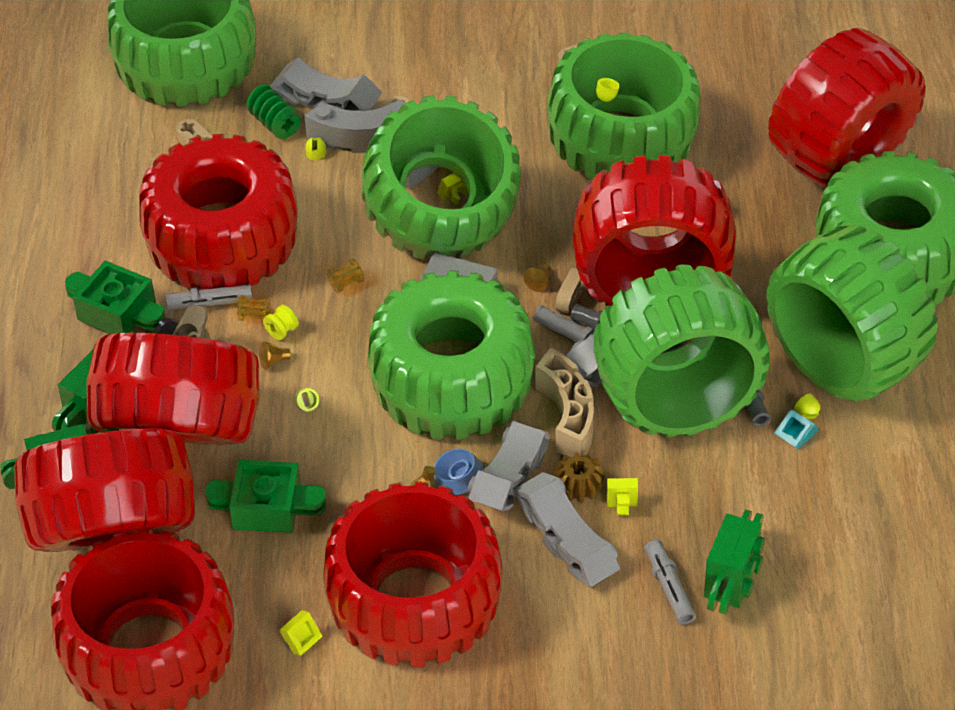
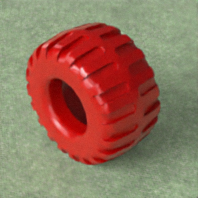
(845, 103)
(645, 196)
(227, 244)
(175, 384)
(102, 487)
(416, 530)
(133, 580)

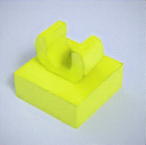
(450, 187)
(622, 494)
(300, 632)

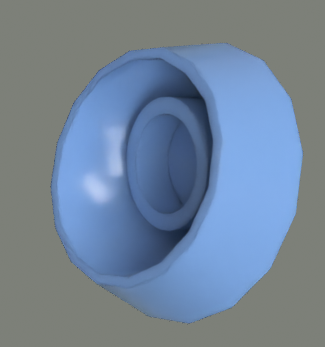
(456, 469)

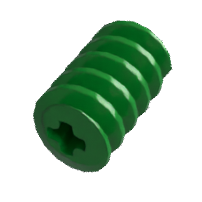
(273, 112)

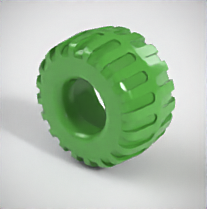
(181, 47)
(652, 85)
(448, 137)
(901, 191)
(851, 312)
(691, 385)
(457, 391)

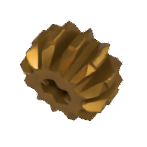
(580, 476)

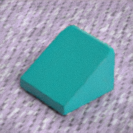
(796, 429)

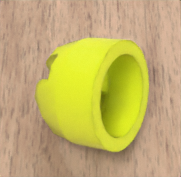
(607, 89)
(317, 154)
(311, 396)
(808, 407)

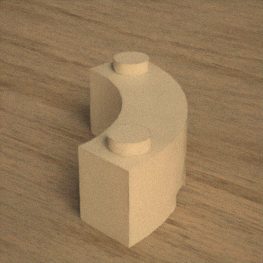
(572, 394)

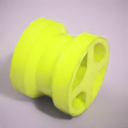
(280, 322)

